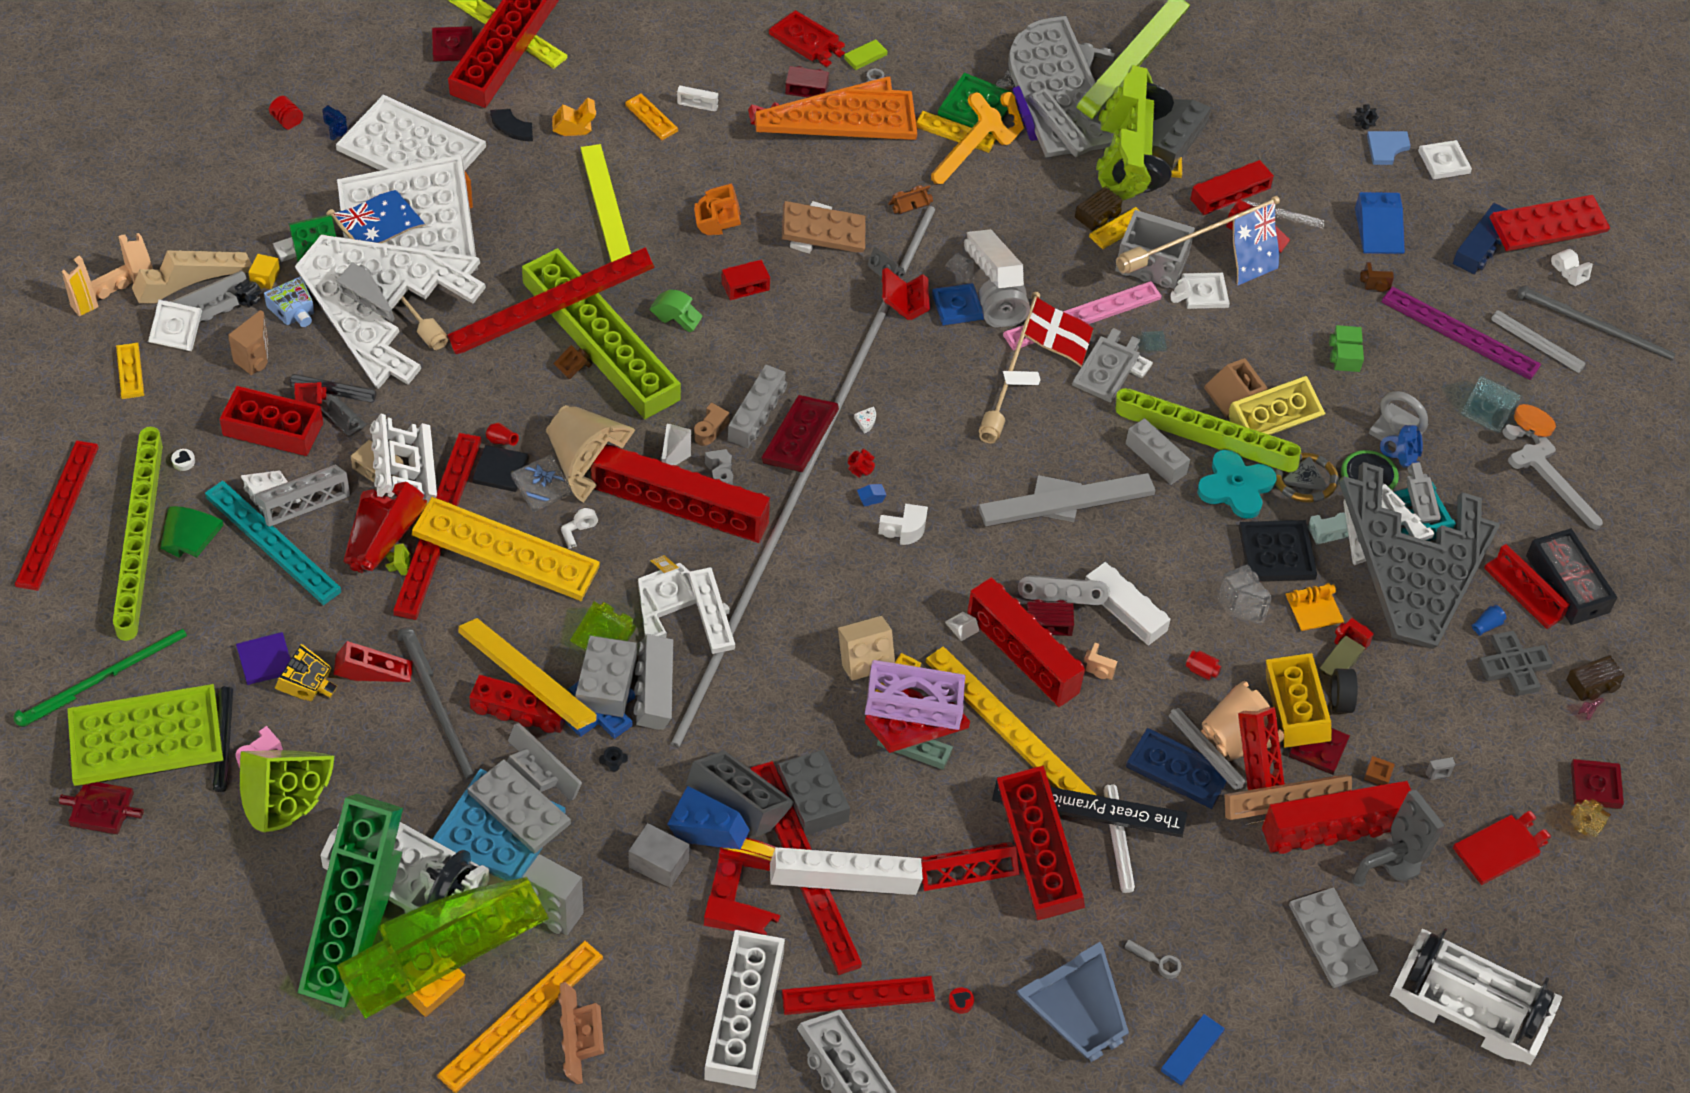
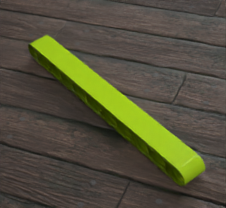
(1134, 54)
(137, 534)

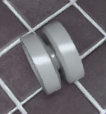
(1003, 305)

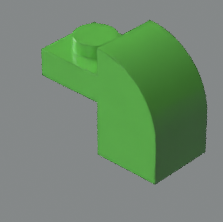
(676, 306)

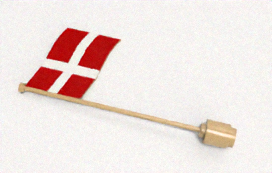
(1052, 331)

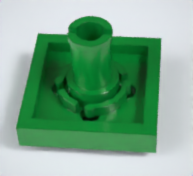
(310, 231)

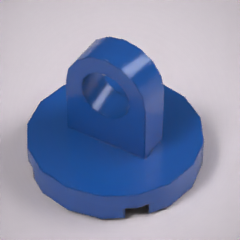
(1408, 445)

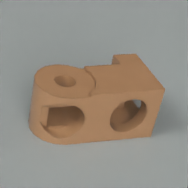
(713, 424)

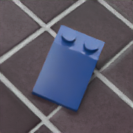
(1380, 222)

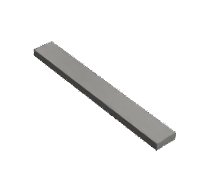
(1066, 499)

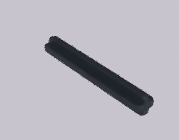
(338, 389)

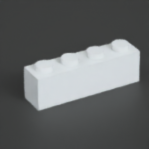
(1130, 605)

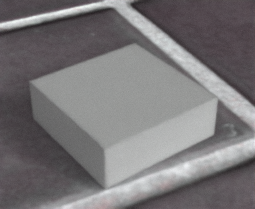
(1440, 768)

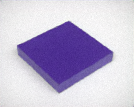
(1025, 113)
(263, 657)

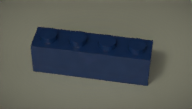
(1479, 244)

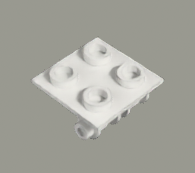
(263, 481)

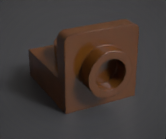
(572, 361)

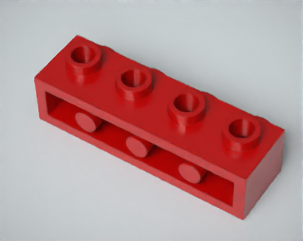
(514, 703)

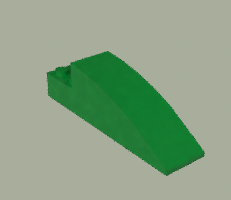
(352, 894)

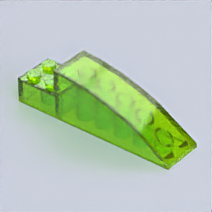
(439, 940)

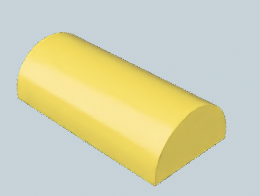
(1278, 407)

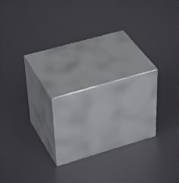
(658, 855)

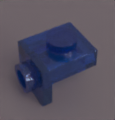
(336, 122)

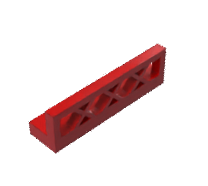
(1526, 589)
(1255, 753)
(969, 856)

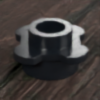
(613, 752)

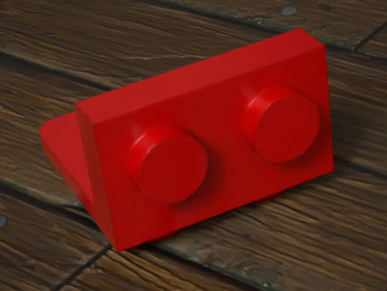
(908, 298)

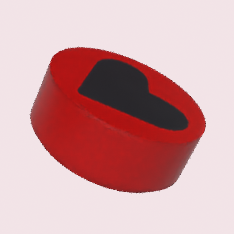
(961, 1000)

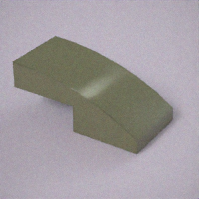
(1342, 656)

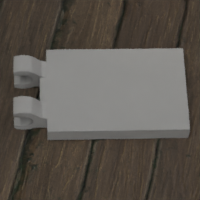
(1107, 366)

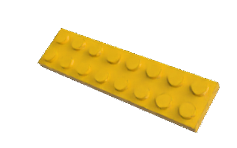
(506, 548)

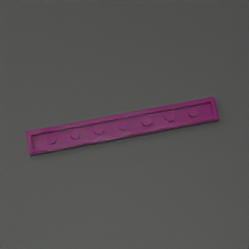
(1461, 333)

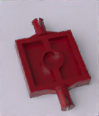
(101, 807)

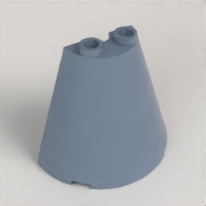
(1080, 1003)

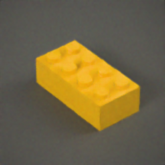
(1298, 700)

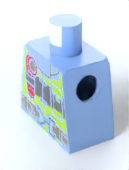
(291, 302)

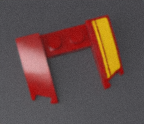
(722, 909)

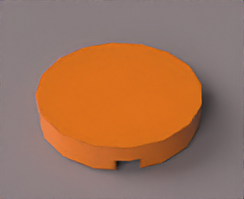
(1535, 419)

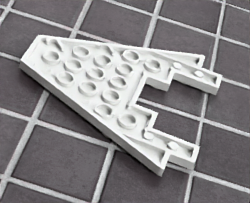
(395, 272)

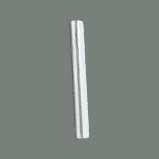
(1120, 848)

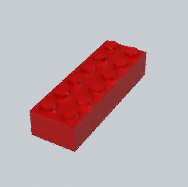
(1026, 642)
(1333, 817)
(1040, 843)

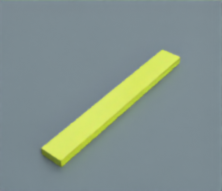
(537, 47)
(605, 202)

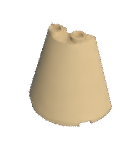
(579, 439)

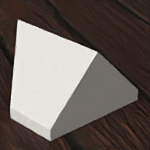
(676, 444)

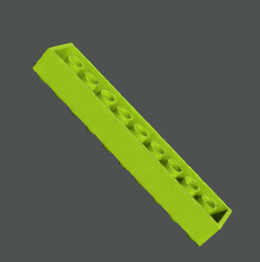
(606, 339)

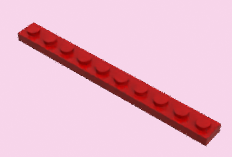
(551, 301)
(427, 553)
(819, 900)

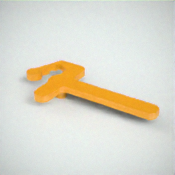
(988, 121)

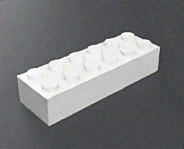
(744, 1009)

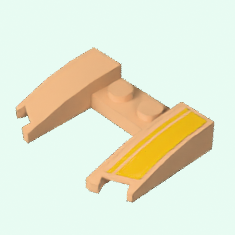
(85, 293)

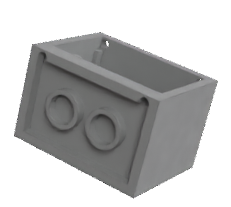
(1150, 233)

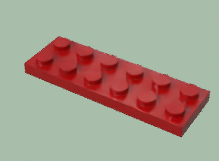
(1549, 222)

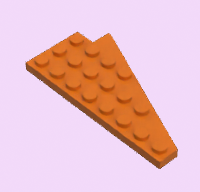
(854, 111)

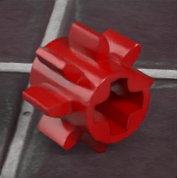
(861, 463)

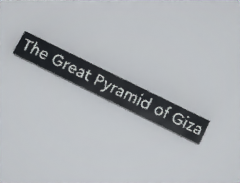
(1115, 812)

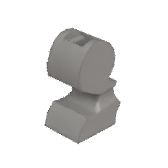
(720, 464)

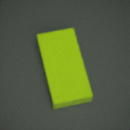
(865, 54)

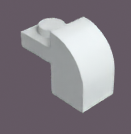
(908, 528)

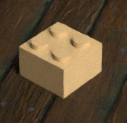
(864, 643)

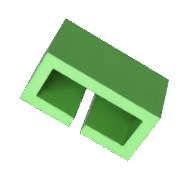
(1346, 351)

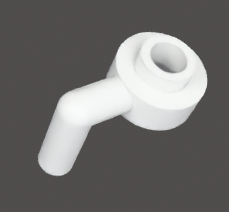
(582, 520)

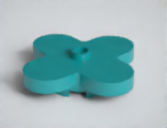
(1236, 484)

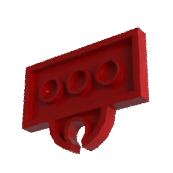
(902, 734)

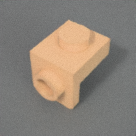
(1099, 665)

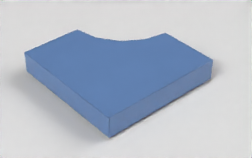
(1386, 144)

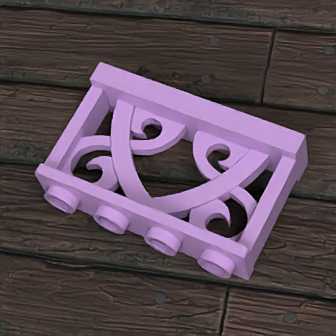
(897, 705)

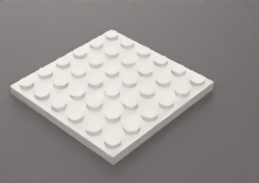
(433, 191)

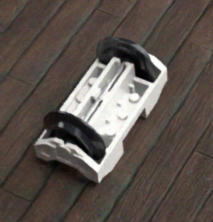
(1477, 996)

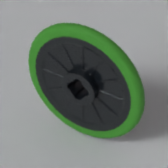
(1351, 464)

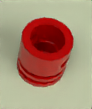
(285, 112)

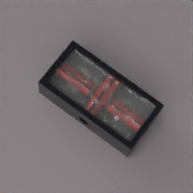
(1572, 574)

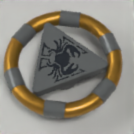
(1308, 478)

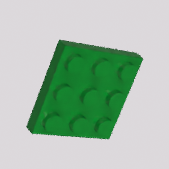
(956, 104)

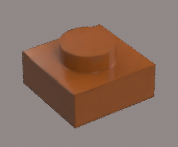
(1379, 771)

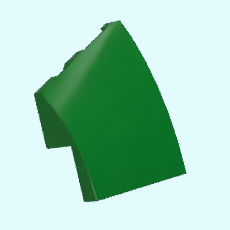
(188, 531)

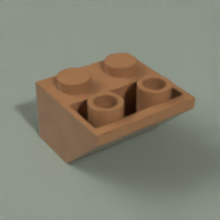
(1233, 384)

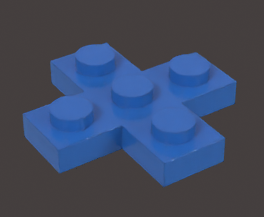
(611, 724)

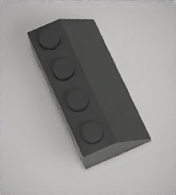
(740, 789)

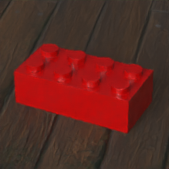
(271, 420)

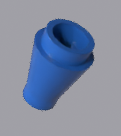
(1490, 619)

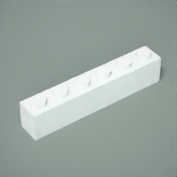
(994, 258)
(845, 871)

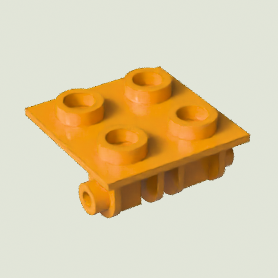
(1315, 607)

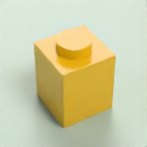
(264, 271)

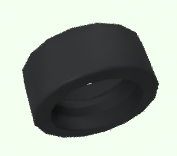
(1344, 690)

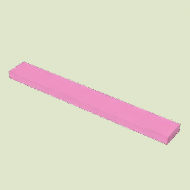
(1099, 309)

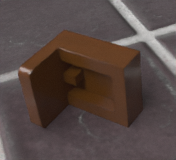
(1376, 280)

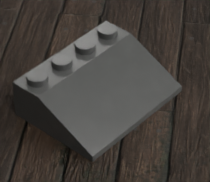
(1178, 130)

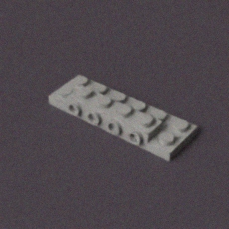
(841, 1056)

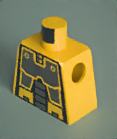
(306, 676)

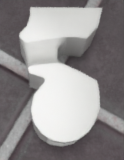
(1568, 263)

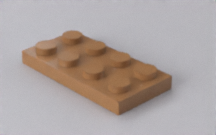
(823, 227)

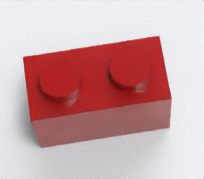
(745, 279)

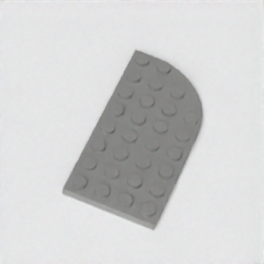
(1052, 59)

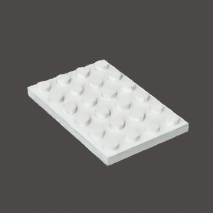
(401, 136)

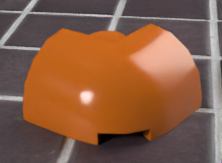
(717, 210)

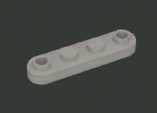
(1064, 589)

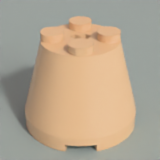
(1223, 722)

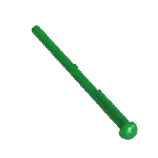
(67, 696)

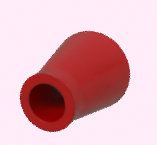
(499, 434)

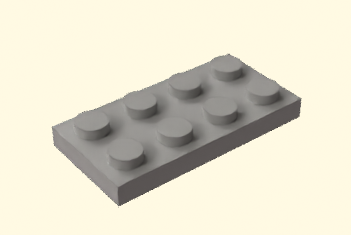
(519, 806)
(1333, 937)

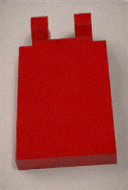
(807, 38)
(1501, 847)

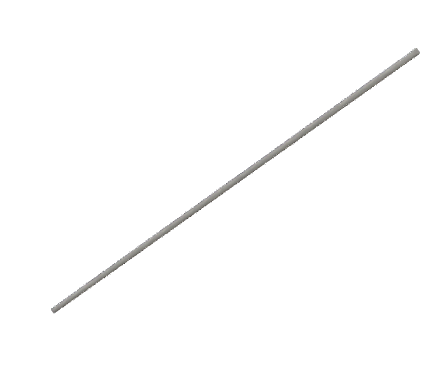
(785, 514)

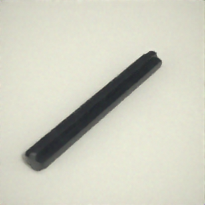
(224, 718)

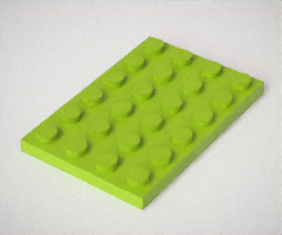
(144, 734)

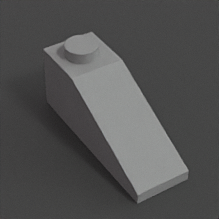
(359, 285)

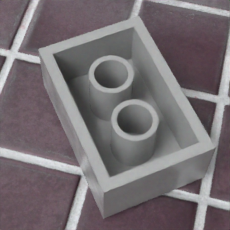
(607, 675)
(558, 892)

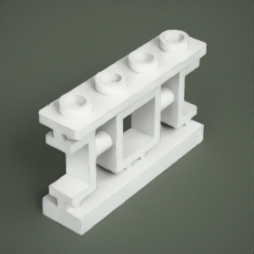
(420, 457)

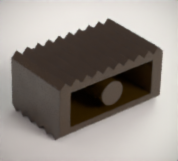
(1099, 208)
(1595, 678)

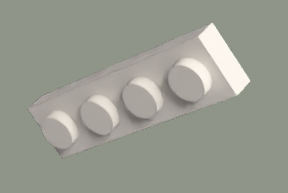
(711, 610)

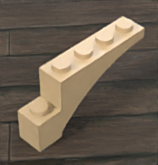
(184, 269)

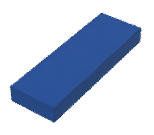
(1192, 1049)

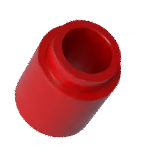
(1203, 665)

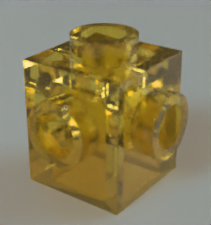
(1598, 816)

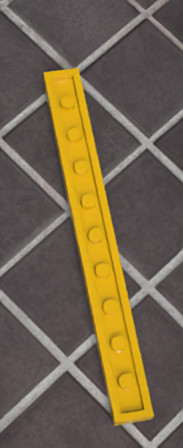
(1008, 725)

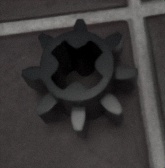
(1369, 113)
(247, 293)

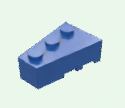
(707, 822)

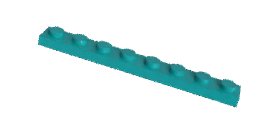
(273, 543)

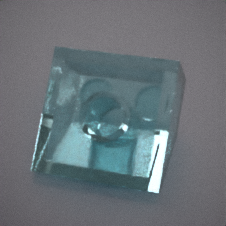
(1491, 404)

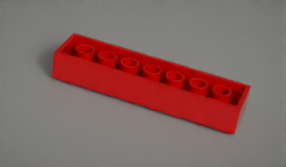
(498, 49)
(681, 492)

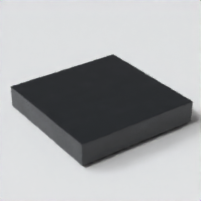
(496, 467)

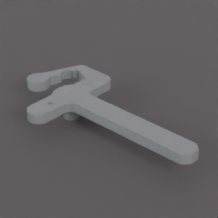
(1536, 456)

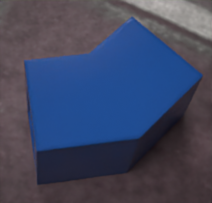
(872, 494)

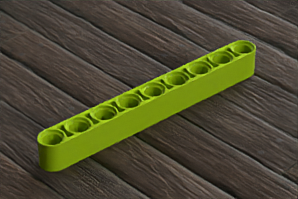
(1208, 430)

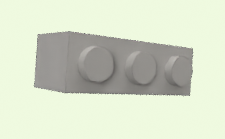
(1157, 451)

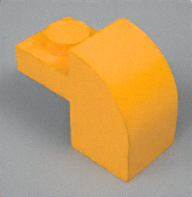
(574, 122)

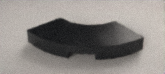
(510, 125)

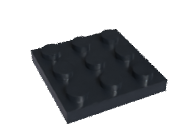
(1278, 550)

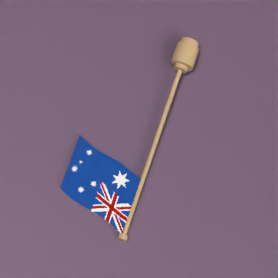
(378, 222)
(1253, 243)

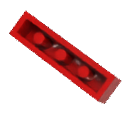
(1231, 187)

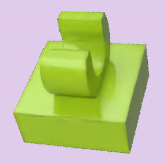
(401, 559)

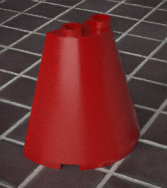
(381, 524)

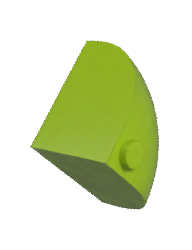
(281, 785)

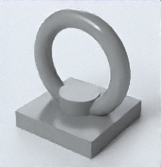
(1395, 418)

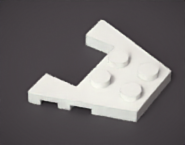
(1394, 503)
(665, 594)

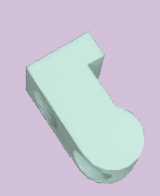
(1328, 529)

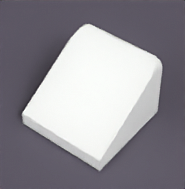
(963, 625)

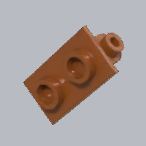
(917, 195)

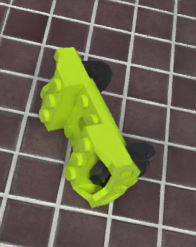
(1129, 114)

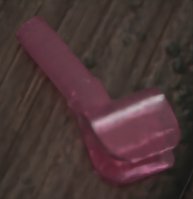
(1590, 708)

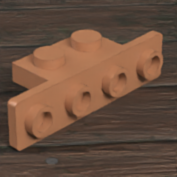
(581, 1032)

